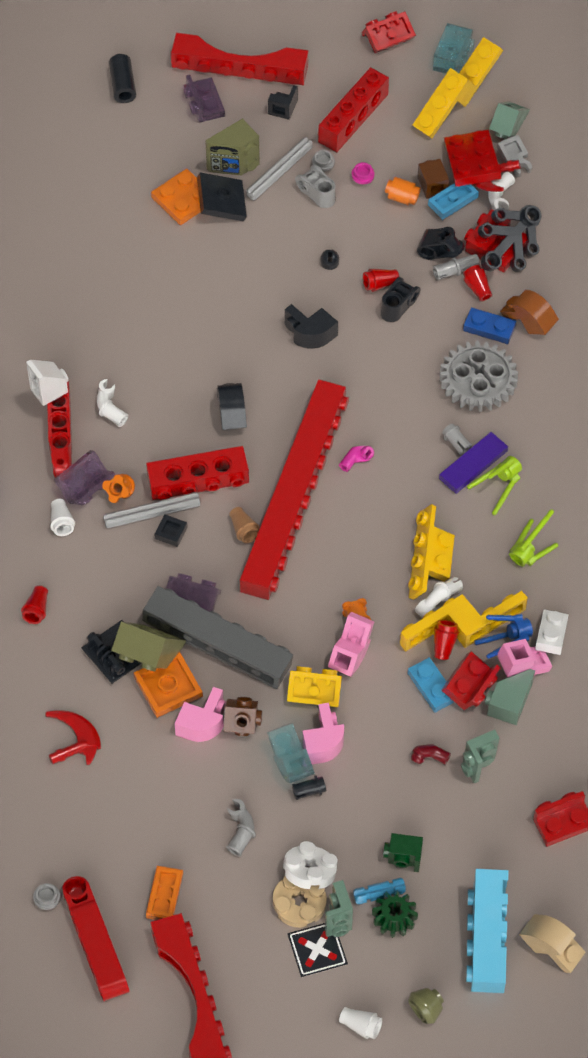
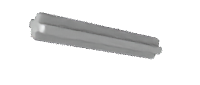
(279, 168)
(151, 510)

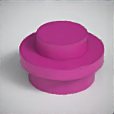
(363, 173)

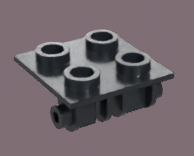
(107, 661)

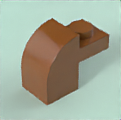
(532, 310)

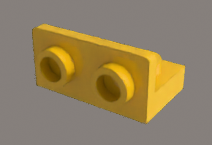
(314, 687)

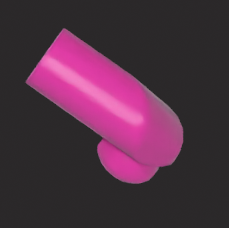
(356, 455)

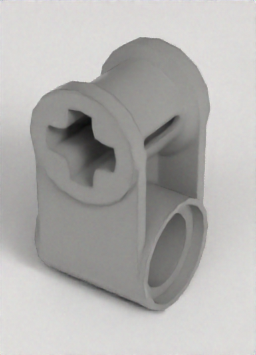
(317, 186)

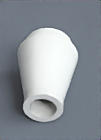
(61, 519)
(362, 1022)

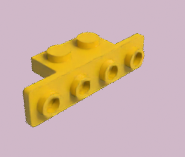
(431, 553)

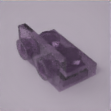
(204, 99)
(83, 479)
(203, 594)

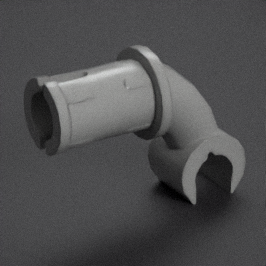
(245, 828)

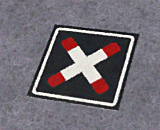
(315, 951)

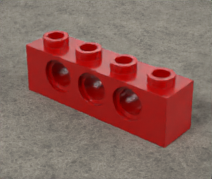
(353, 109)
(207, 464)

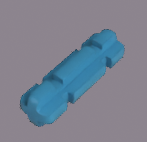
(377, 890)

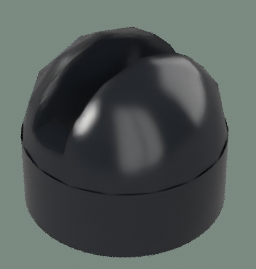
(324, 259)

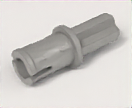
(455, 266)

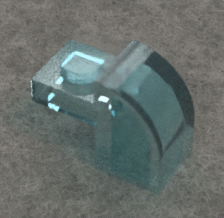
(289, 755)

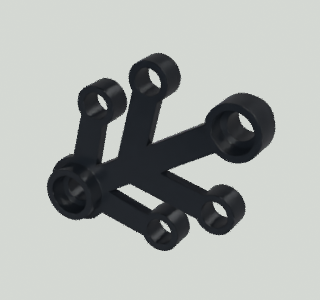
(513, 236)

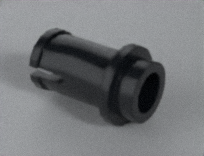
(309, 787)

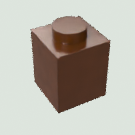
(432, 177)

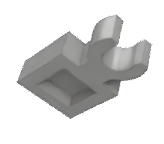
(513, 150)

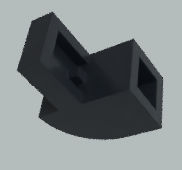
(311, 331)
(231, 406)

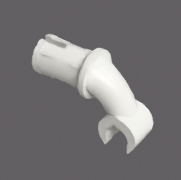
(494, 197)
(106, 406)
(441, 592)

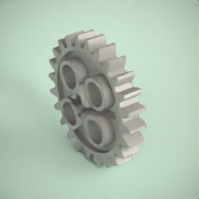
(478, 376)

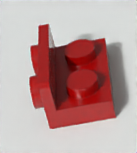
(389, 32)
(470, 681)
(562, 818)

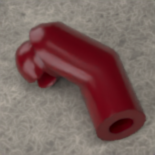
(430, 750)

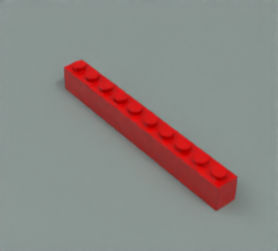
(293, 490)

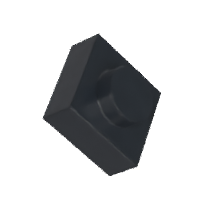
(171, 530)

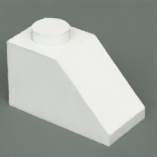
(46, 380)

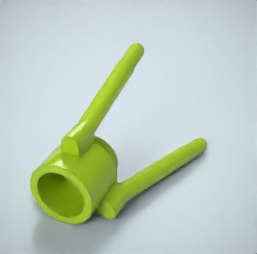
(506, 471)
(523, 551)

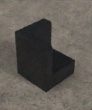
(283, 104)

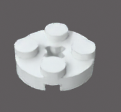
(322, 865)

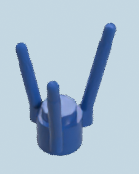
(518, 629)

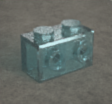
(453, 49)

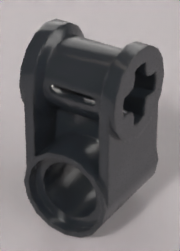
(439, 244)
(398, 300)

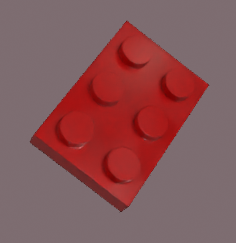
(472, 158)

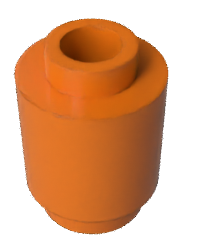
(402, 191)

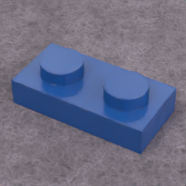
(489, 325)

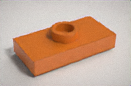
(164, 893)

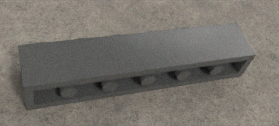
(217, 637)

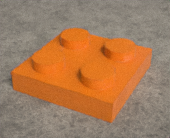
(179, 197)
(168, 687)

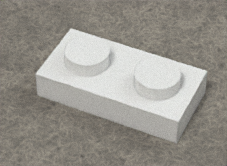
(552, 632)

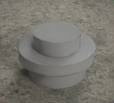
(324, 160)
(46, 896)

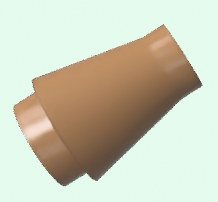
(244, 526)

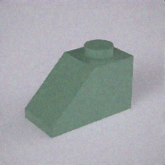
(508, 119)
(510, 697)

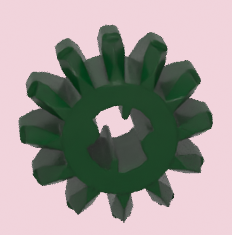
(394, 923)

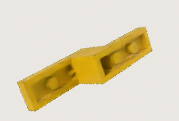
(457, 87)
(470, 623)

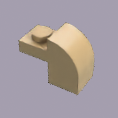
(553, 938)

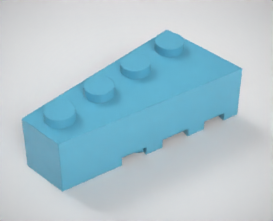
(488, 930)

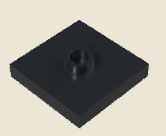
(221, 196)

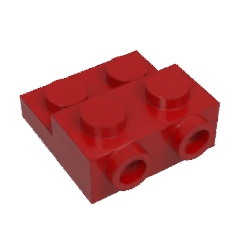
(477, 245)

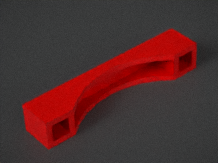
(282, 66)
(174, 946)

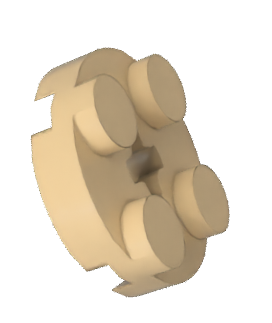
(298, 915)

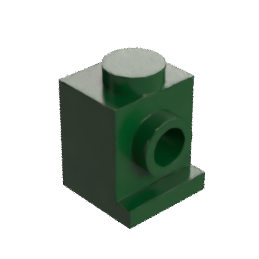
(404, 851)

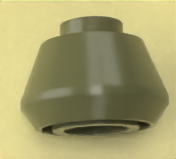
(426, 1004)

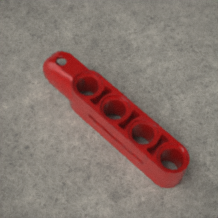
(60, 436)
(94, 938)

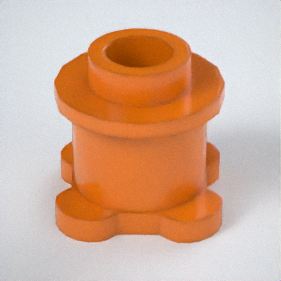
(119, 487)
(357, 607)

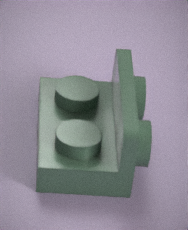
(479, 754)
(340, 917)

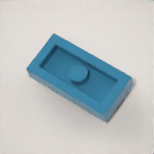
(452, 199)
(430, 683)

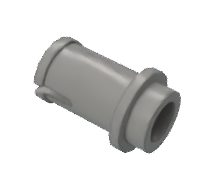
(456, 438)

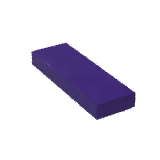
(473, 462)

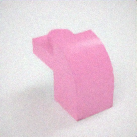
(352, 645)
(519, 657)
(201, 723)
(324, 742)

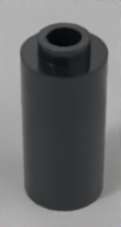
(122, 78)

